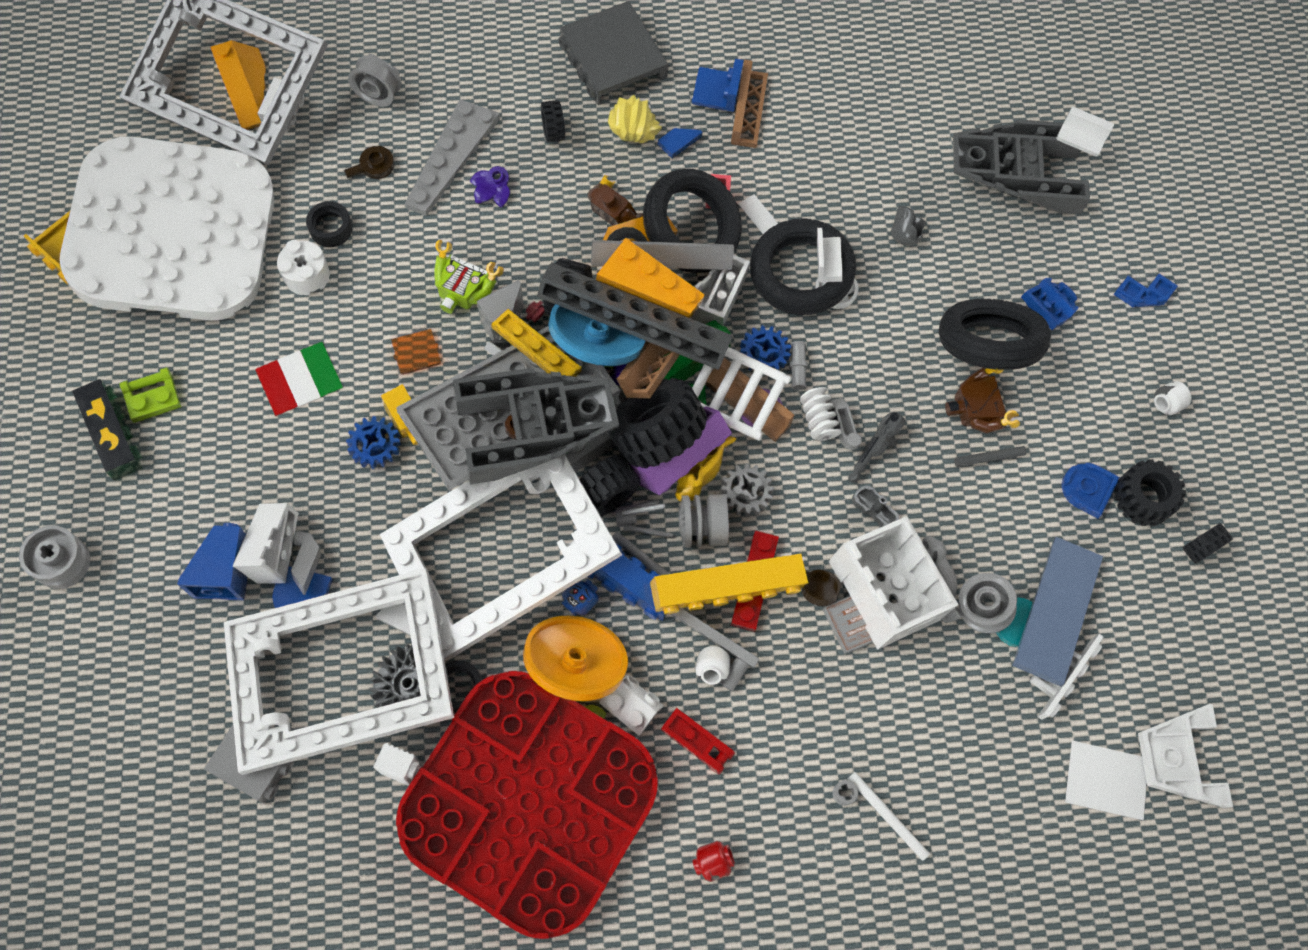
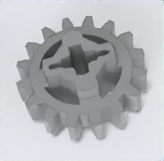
(751, 480)

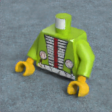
(460, 281)

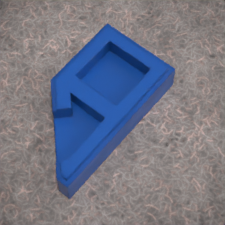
(678, 140)

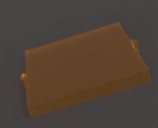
(416, 351)

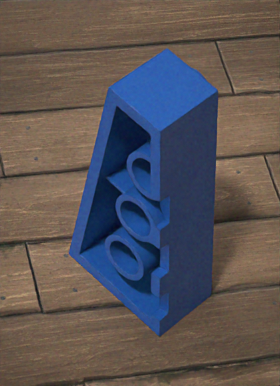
(631, 581)

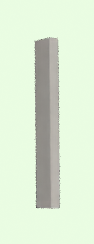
(672, 254)

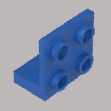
(718, 88)

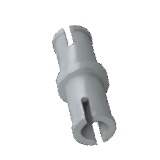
(798, 365)

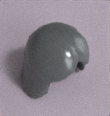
(907, 227)

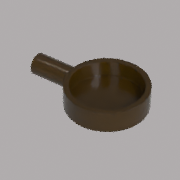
(375, 163)
(821, 588)

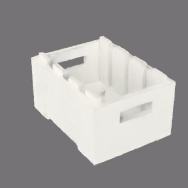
(907, 574)

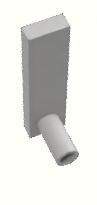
(743, 658)

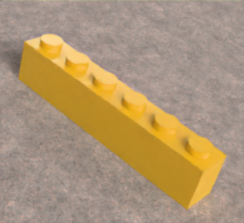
(728, 583)

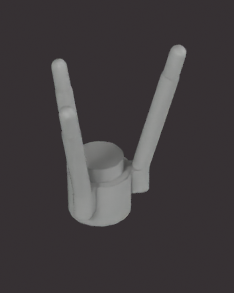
(627, 516)

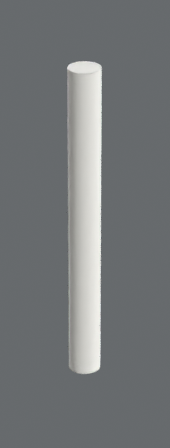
(889, 817)

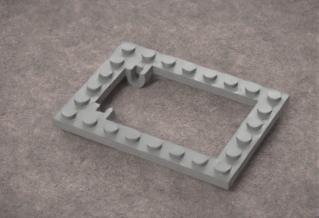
(151, 89)

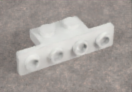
(1077, 668)

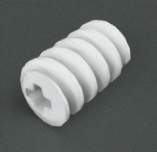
(818, 416)

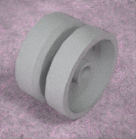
(54, 557)

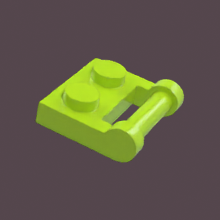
(153, 401)

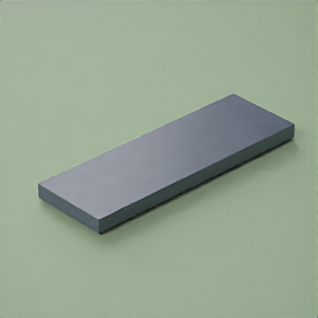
(1058, 611)

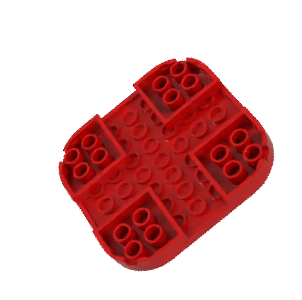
(527, 805)

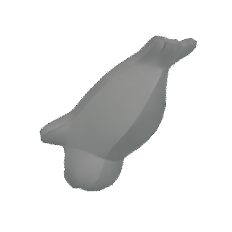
(938, 554)

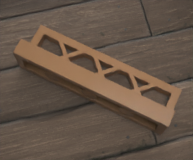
(742, 102)
(638, 372)
(779, 418)

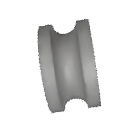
(849, 786)

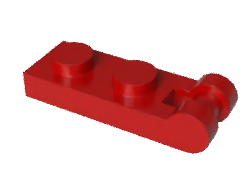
(697, 740)

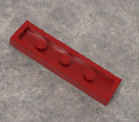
(747, 613)

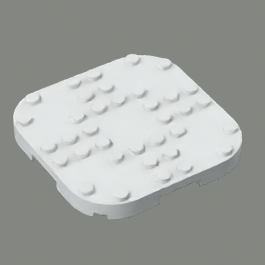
(168, 228)

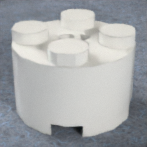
(303, 267)

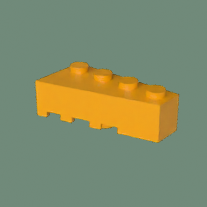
(647, 278)

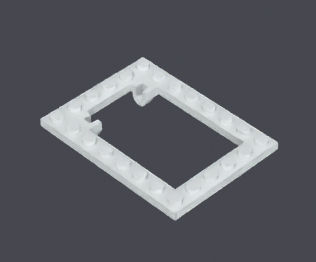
(587, 553)
(247, 637)

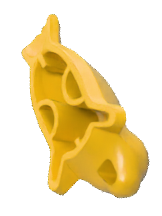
(702, 472)

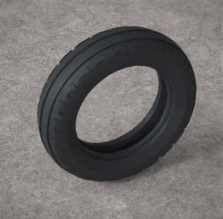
(702, 185)
(794, 300)
(993, 353)

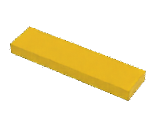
(534, 345)

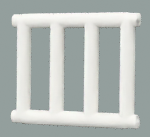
(759, 369)

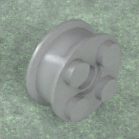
(375, 80)
(988, 618)

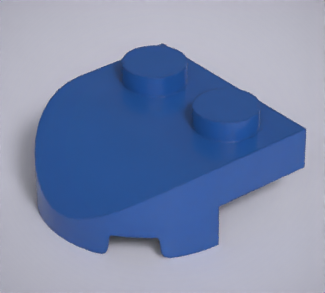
(1052, 302)

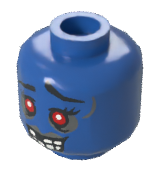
(580, 597)

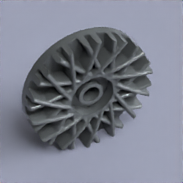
(396, 678)

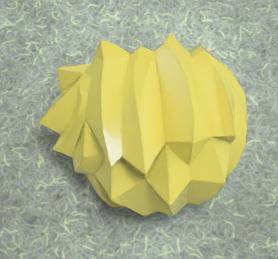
(633, 120)

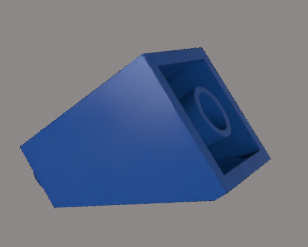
(211, 568)

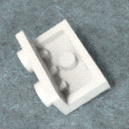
(632, 705)

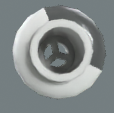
(1172, 398)
(713, 665)

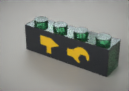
(107, 429)

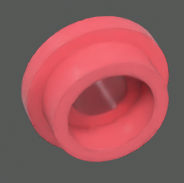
(535, 311)

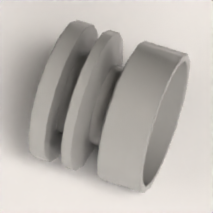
(704, 520)

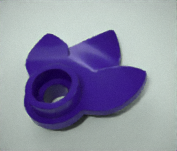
(490, 188)

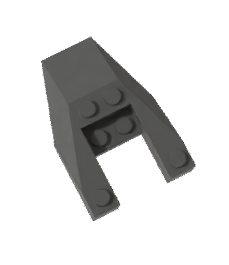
(1012, 162)
(547, 414)

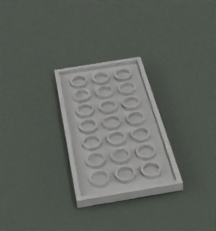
(446, 435)

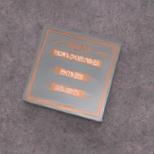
(847, 625)

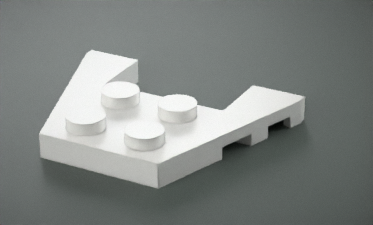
(1172, 759)

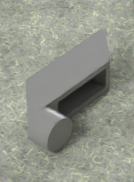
(849, 436)
(306, 560)

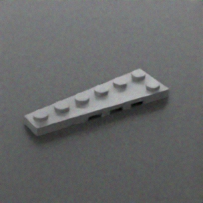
(457, 142)

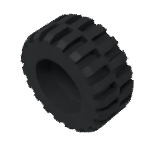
(659, 426)

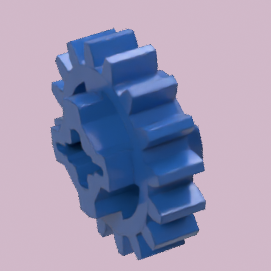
(761, 340)
(370, 433)

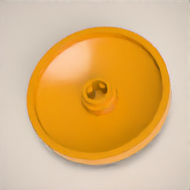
(575, 658)

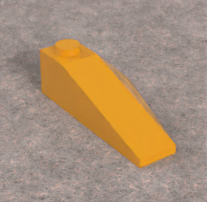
(243, 77)

